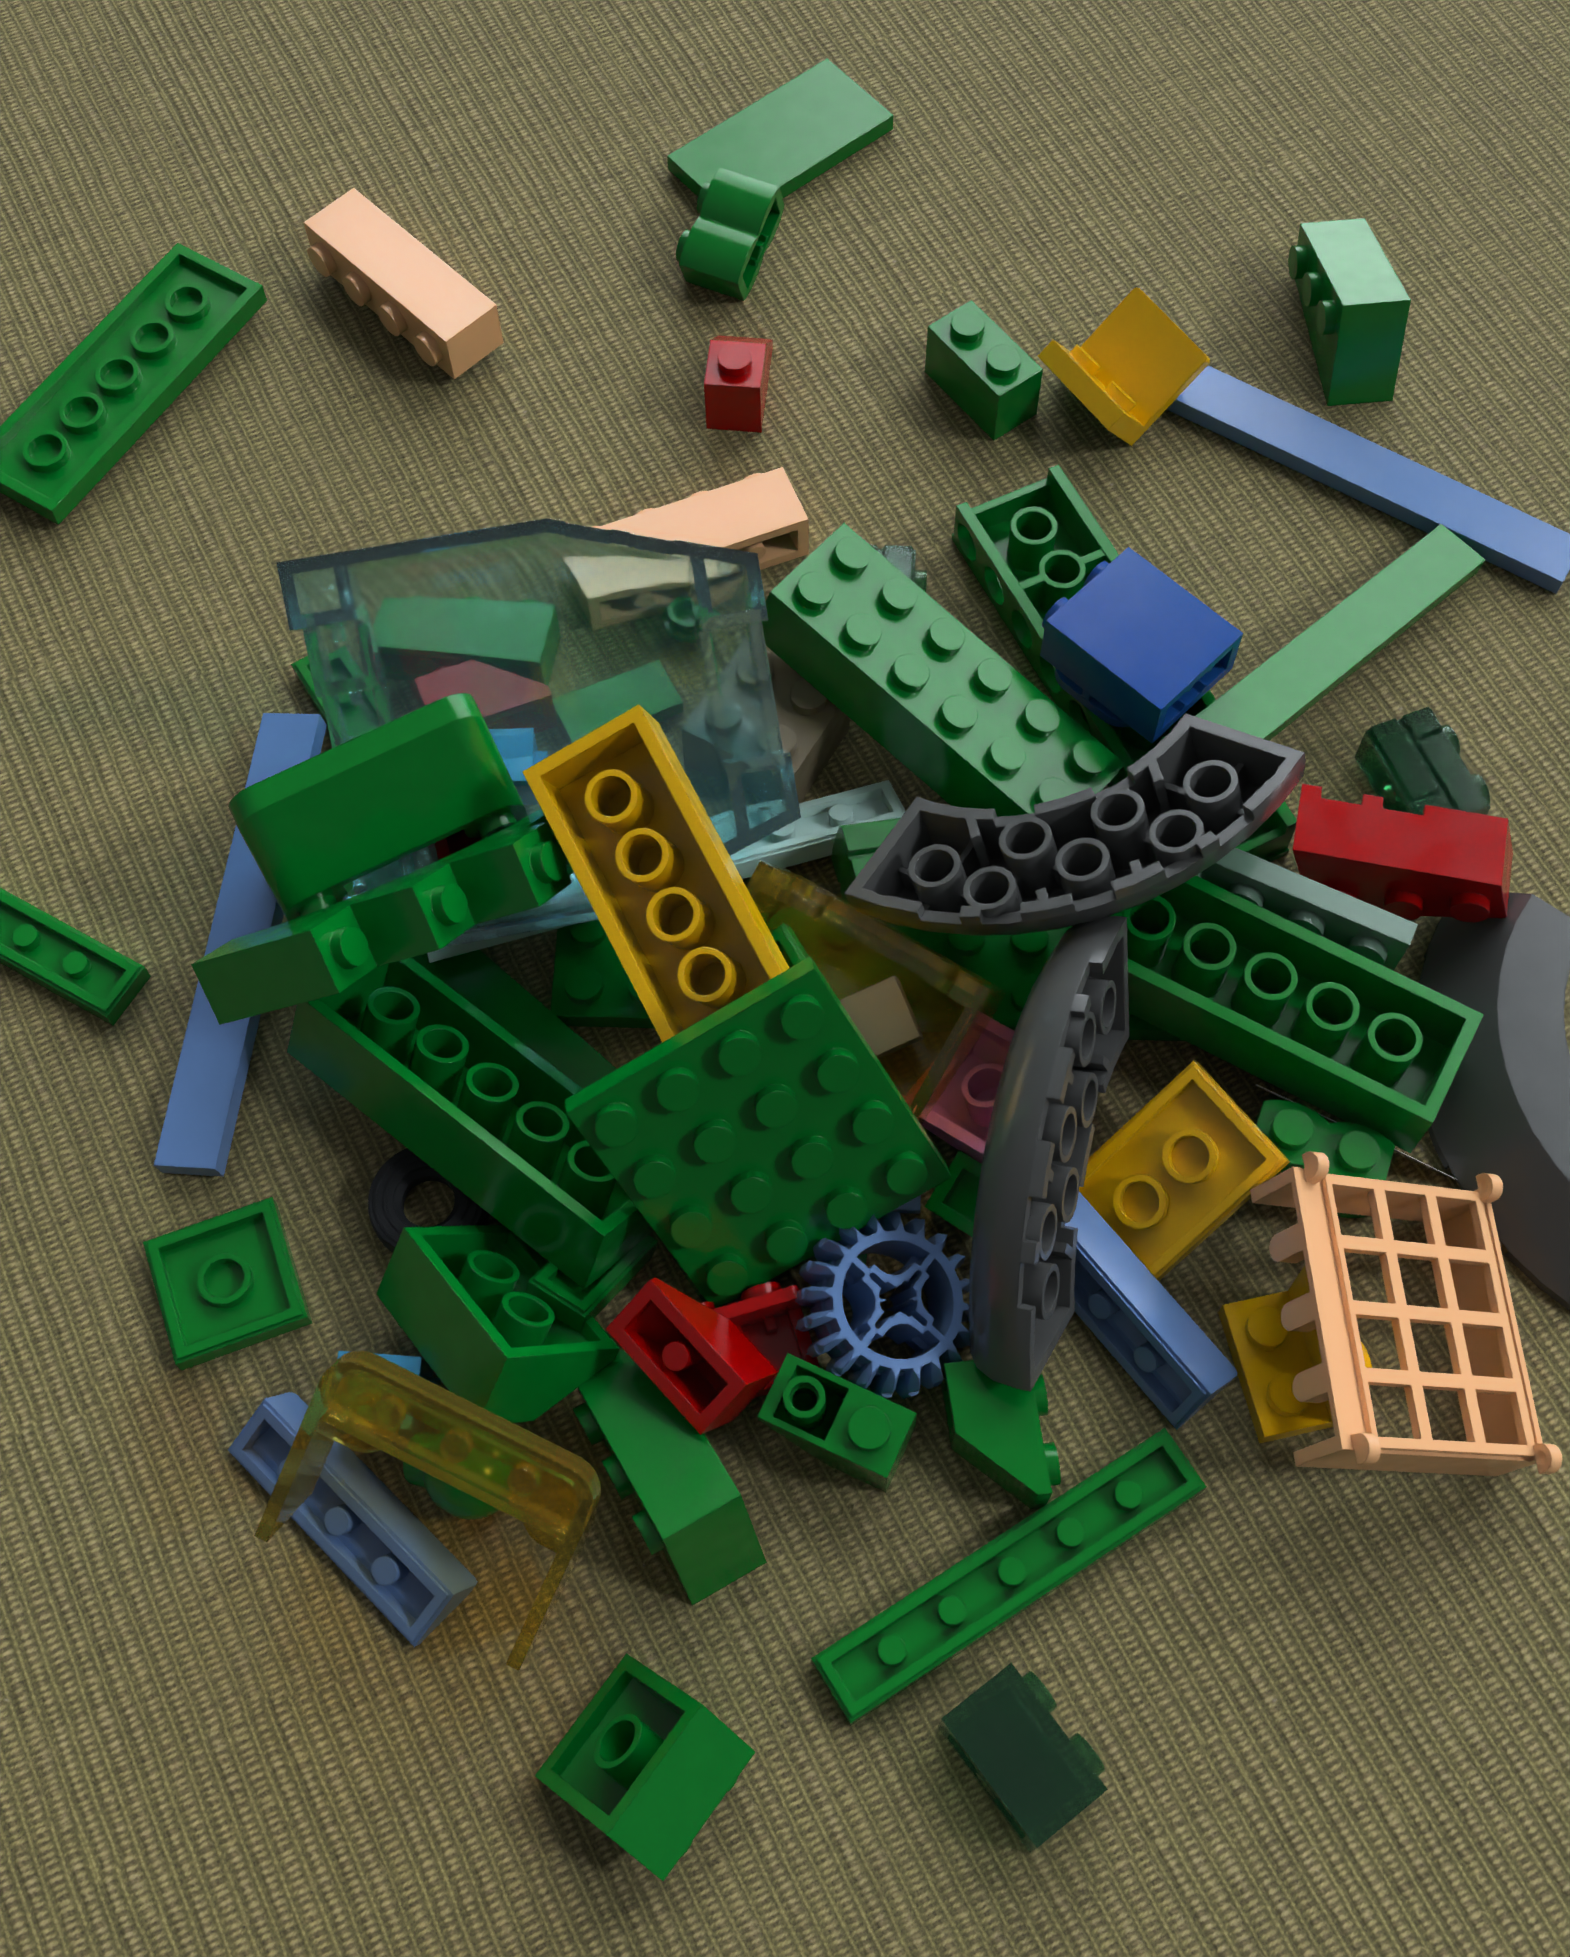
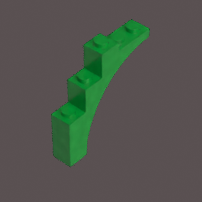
(387, 924)

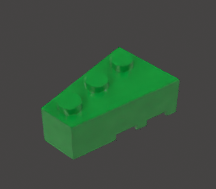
(1351, 309)
(674, 1476)

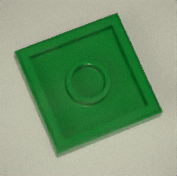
(226, 1283)

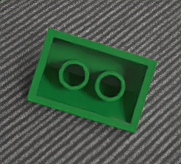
(483, 1336)

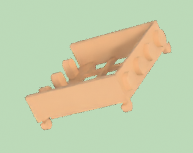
(1473, 1308)

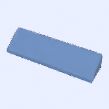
(1143, 1322)
(360, 1524)

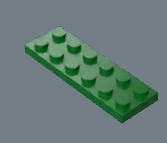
(121, 380)

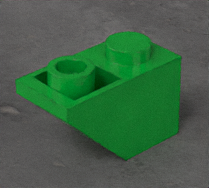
(838, 1421)
(1001, 1431)

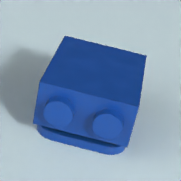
(1137, 645)

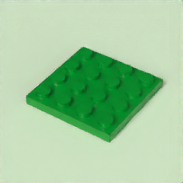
(758, 1134)

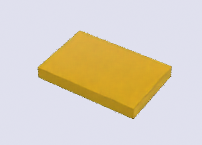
(1179, 1169)

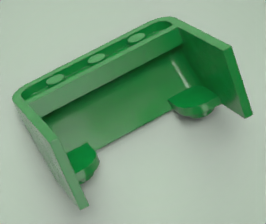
(376, 802)

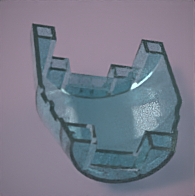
(552, 641)

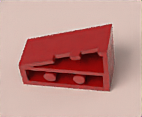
(1406, 861)

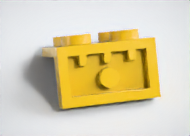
(1129, 366)
(1270, 1358)

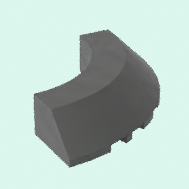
(1513, 1085)

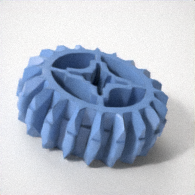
(930, 1334)

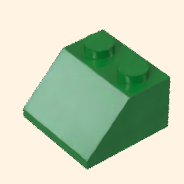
(646, 1765)

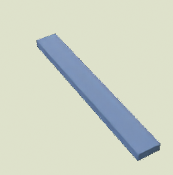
(1376, 476)
(213, 1055)

